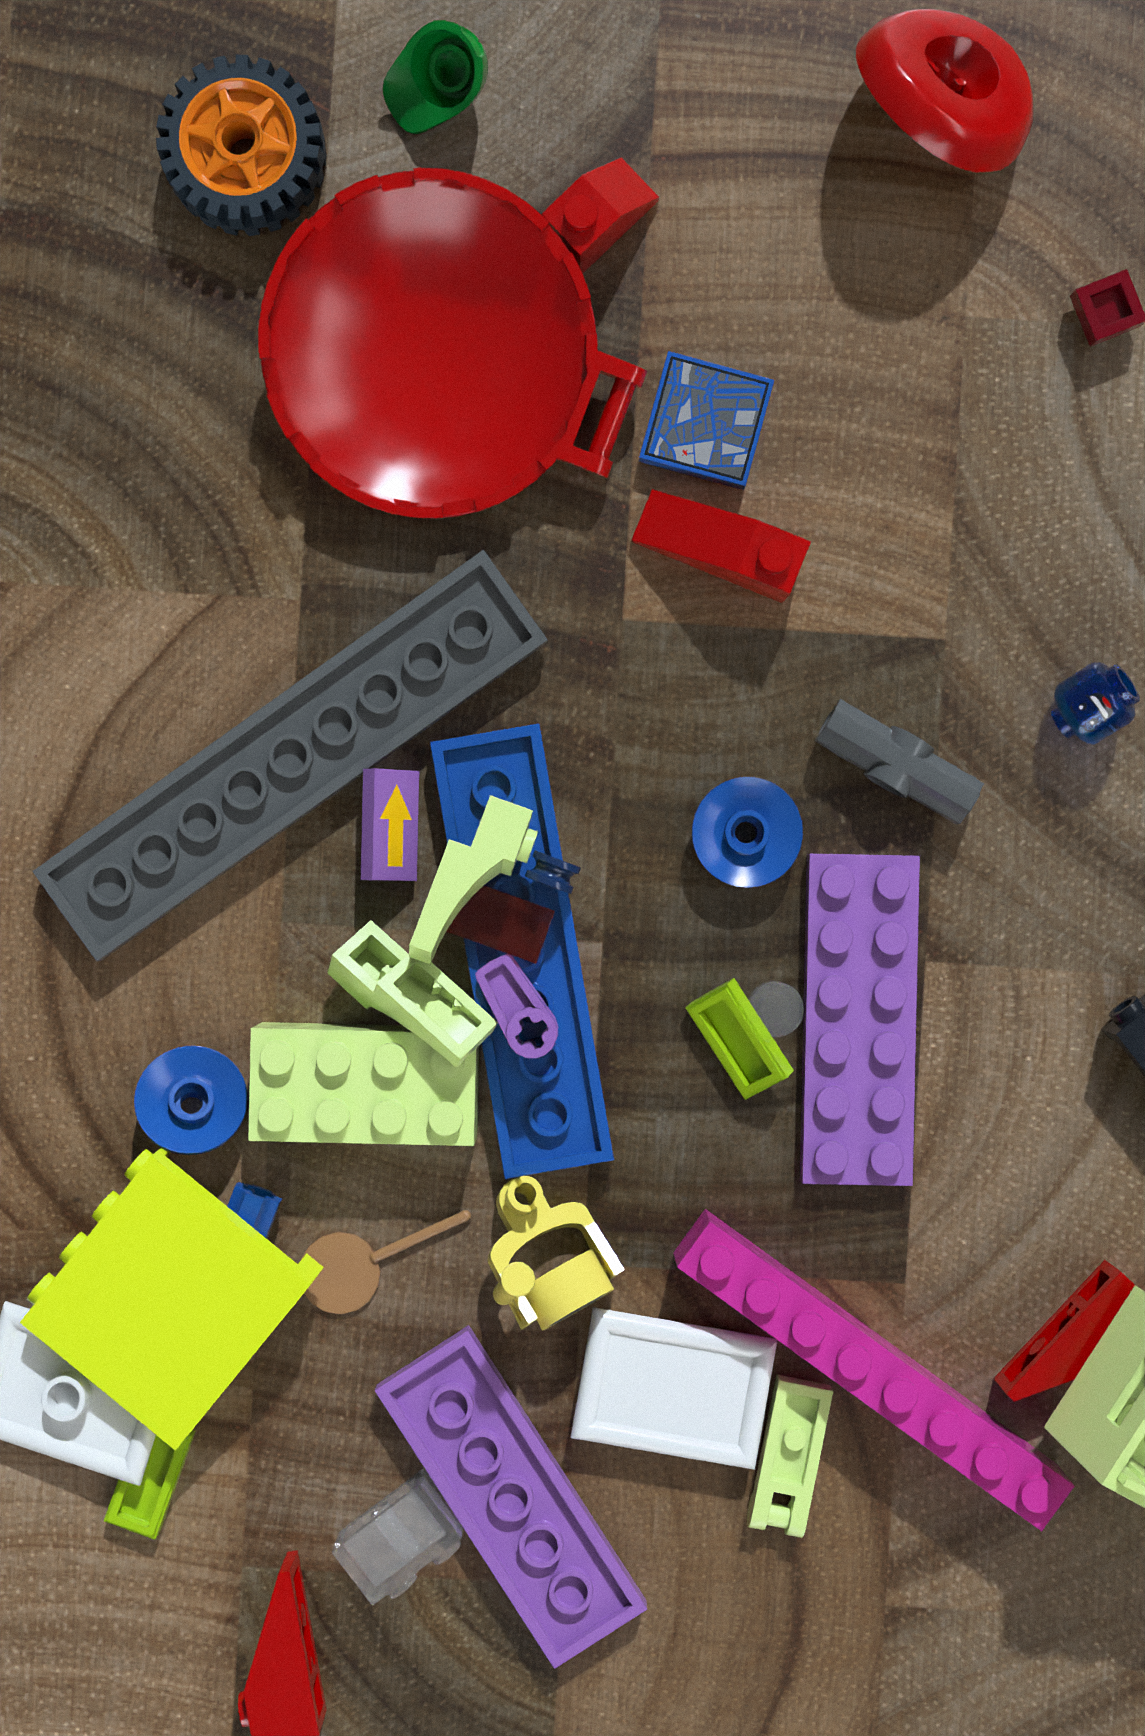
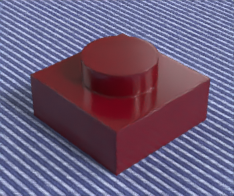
(1108, 307)

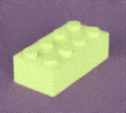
(358, 1087)

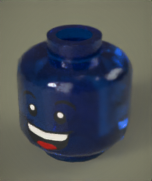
(1094, 702)

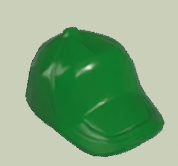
(435, 76)

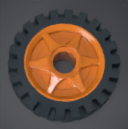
(235, 105)

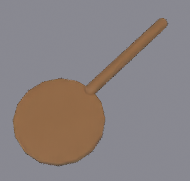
(353, 1267)

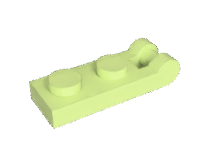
(790, 1454)

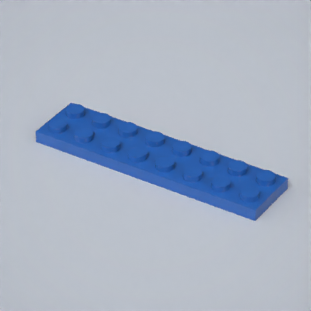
(551, 1105)

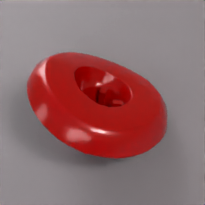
(949, 86)

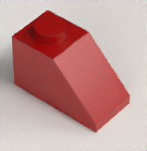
(599, 210)

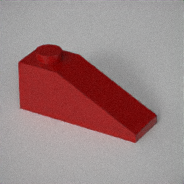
(722, 544)
(1068, 1336)
(285, 1680)

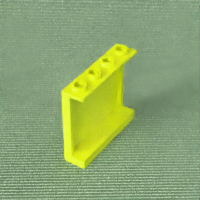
(165, 1297)

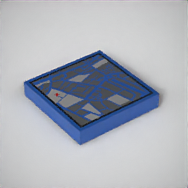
(706, 420)

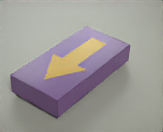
(389, 824)

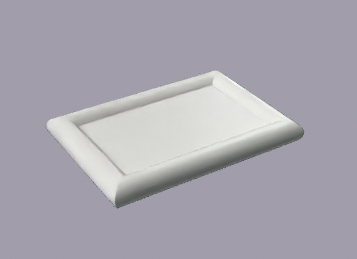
(673, 1388)
(60, 1411)

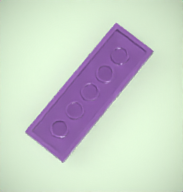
(859, 1019)
(511, 1497)

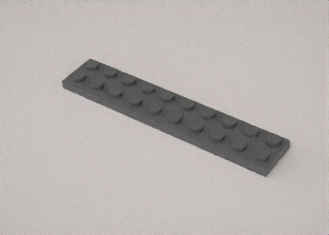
(290, 756)

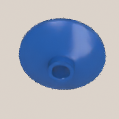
(776, 832)
(187, 1074)

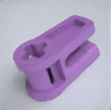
(511, 1000)

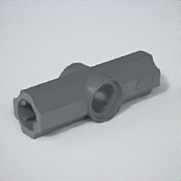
(899, 762)

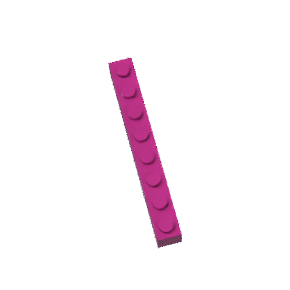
(873, 1370)

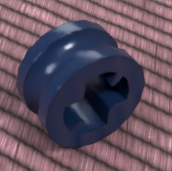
(552, 872)

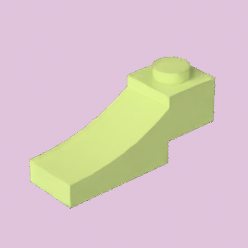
(498, 844)
(411, 993)

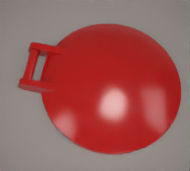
(435, 346)

